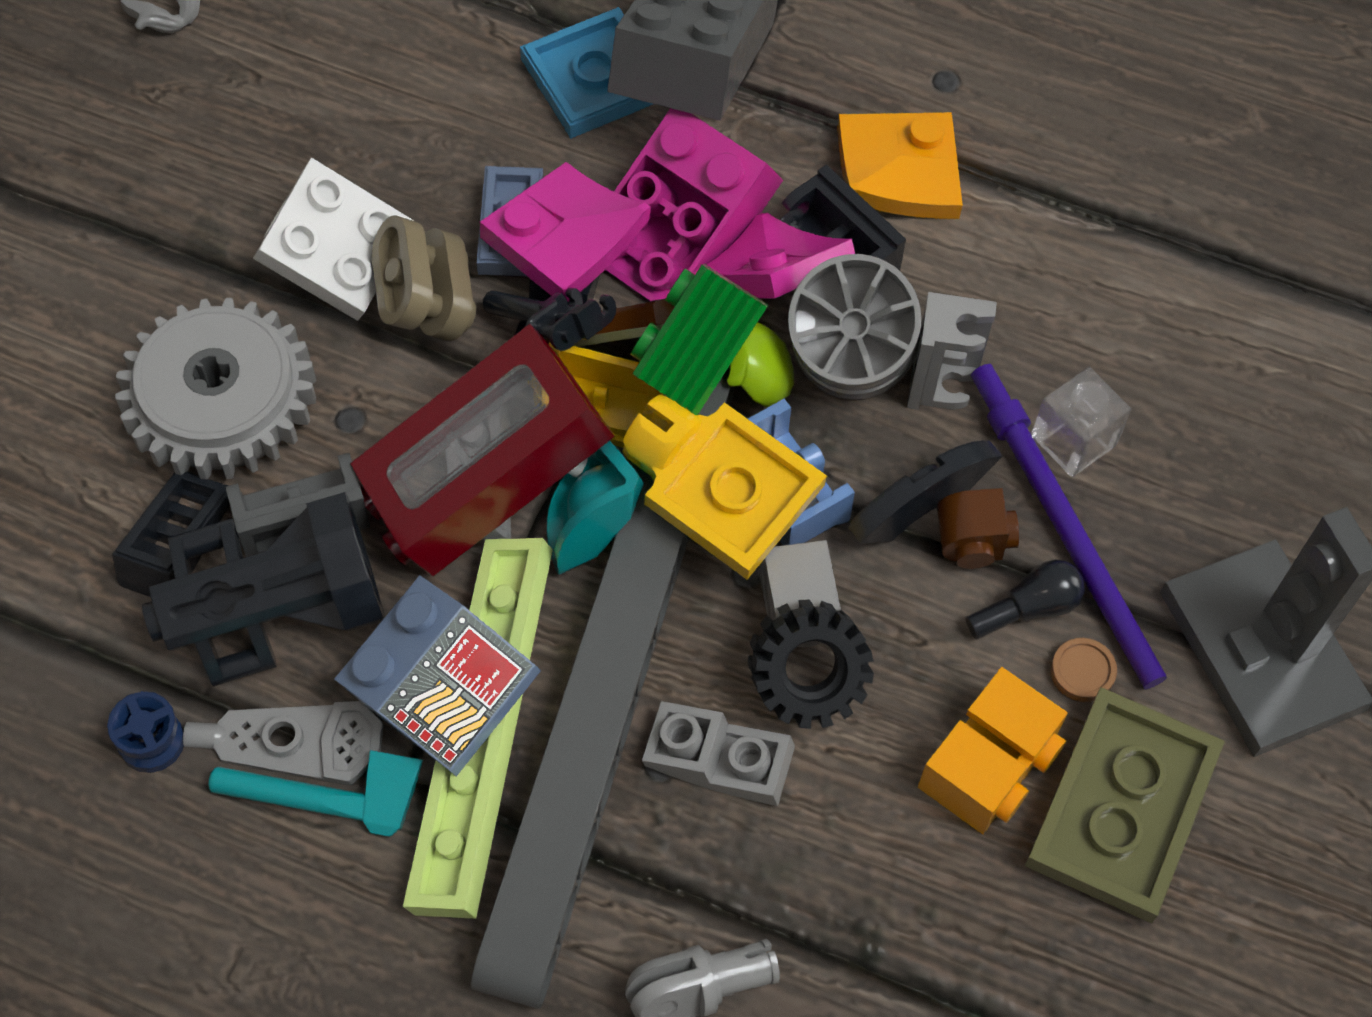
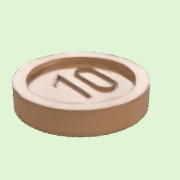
(1082, 668)

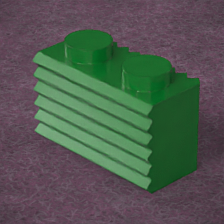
(698, 337)

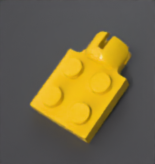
(721, 480)

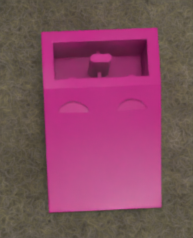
(699, 197)

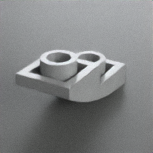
(719, 756)

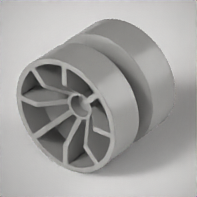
(854, 326)

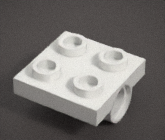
(327, 238)

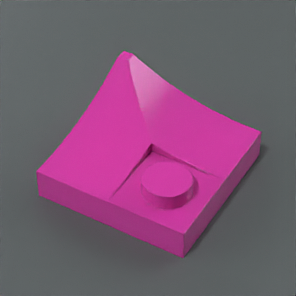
(564, 229)
(775, 256)

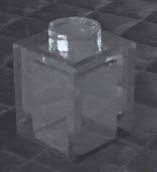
(1080, 421)

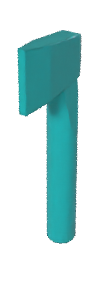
(381, 808)

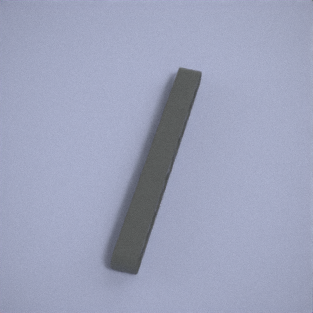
(583, 754)

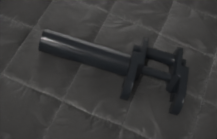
(554, 317)

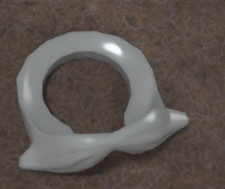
(160, 19)

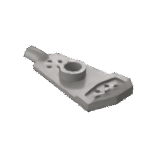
(311, 752)

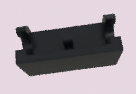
(834, 210)

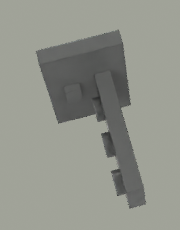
(1271, 630)

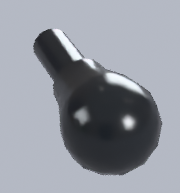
(1046, 591)

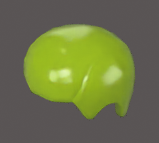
(763, 367)

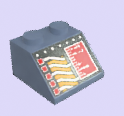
(438, 675)

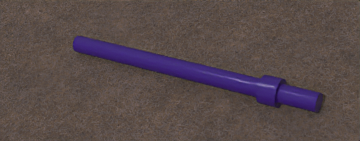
(1011, 424)

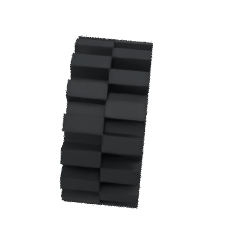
(819, 700)

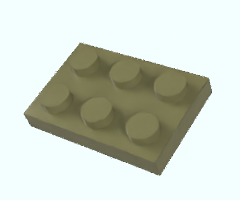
(1125, 805)

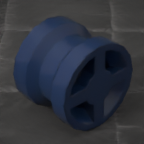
(138, 718)

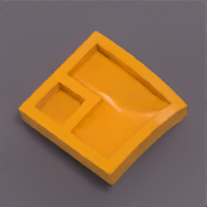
(902, 162)

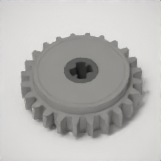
(216, 388)

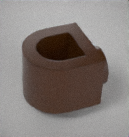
(976, 527)

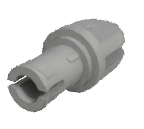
(695, 981)

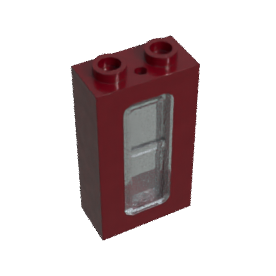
(479, 452)

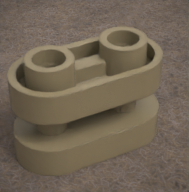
(422, 279)

